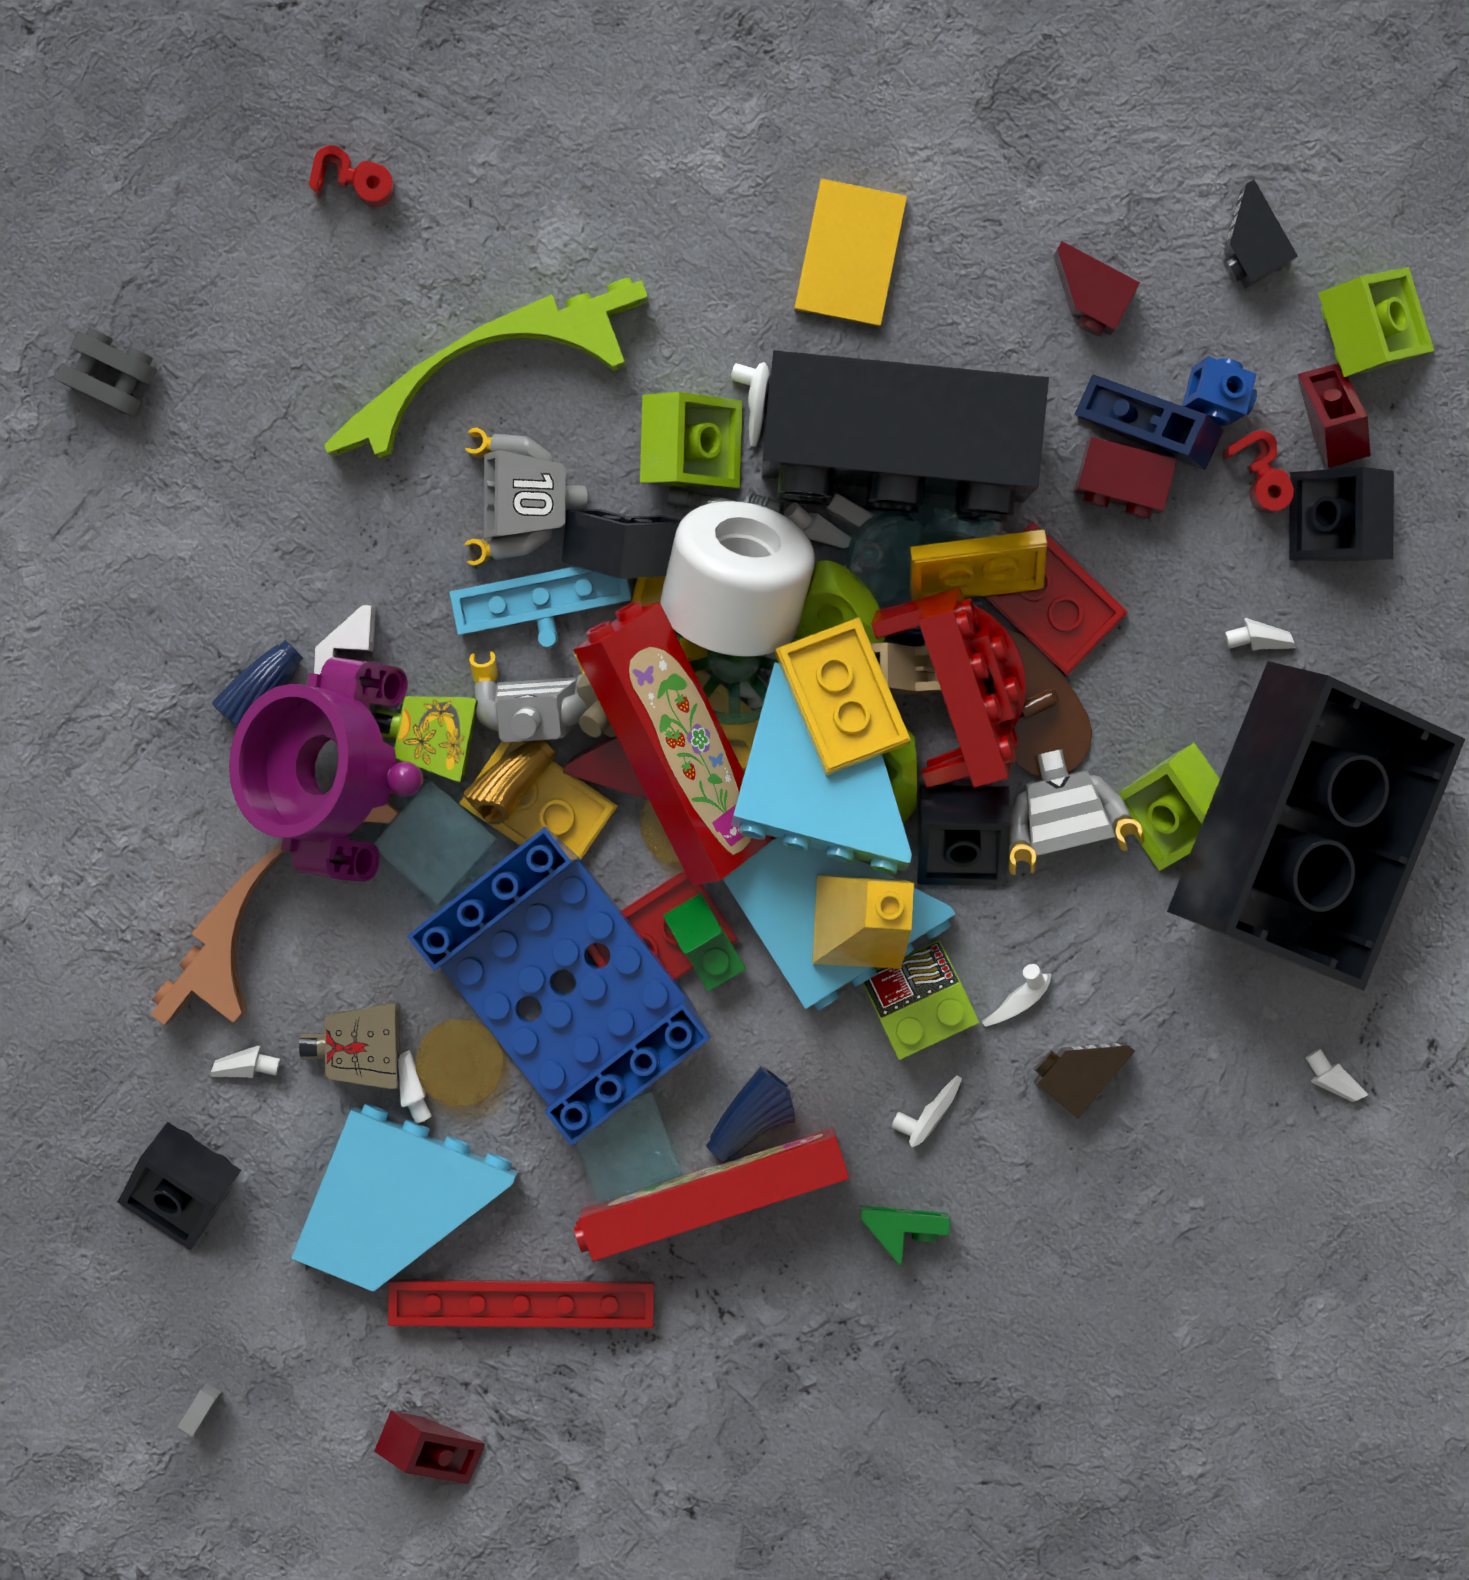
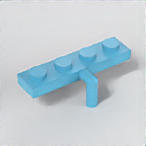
(536, 598)

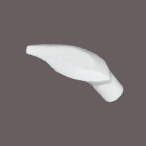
(759, 383)
(1022, 997)
(932, 1114)

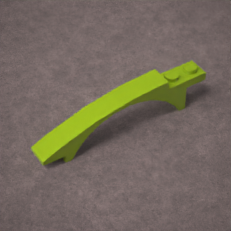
(580, 326)

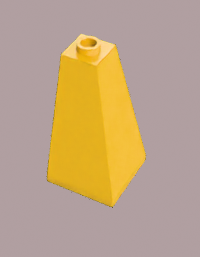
(862, 921)

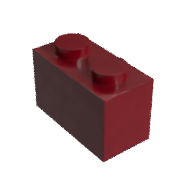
(1124, 477)

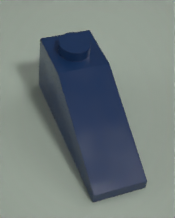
(1150, 421)

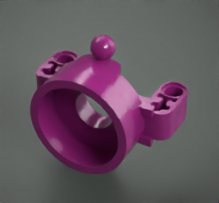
(277, 756)

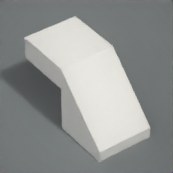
(353, 634)

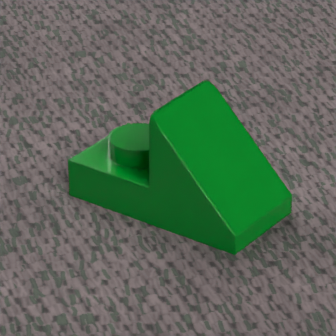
(704, 942)
(891, 1223)

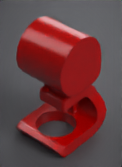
(369, 179)
(1272, 486)

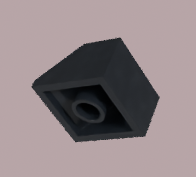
(1342, 515)
(963, 835)
(178, 1185)

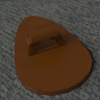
(1051, 712)

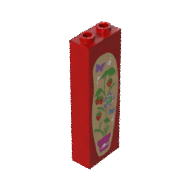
(670, 738)
(711, 1195)

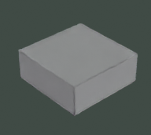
(848, 511)
(199, 1409)

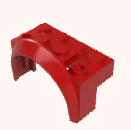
(980, 720)

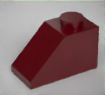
(1093, 290)
(1335, 415)
(607, 766)
(428, 1448)

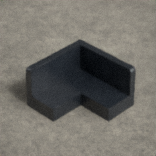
(618, 543)

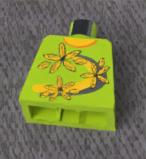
(432, 733)

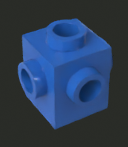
(1221, 390)

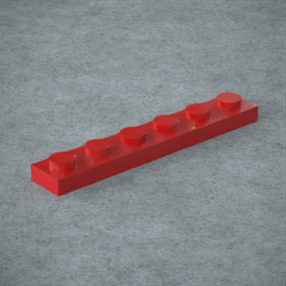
(521, 1303)

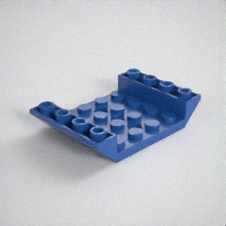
(588, 1045)

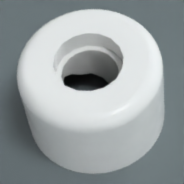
(737, 578)

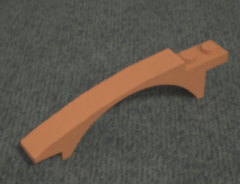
(214, 968)

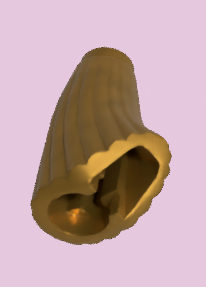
(508, 780)

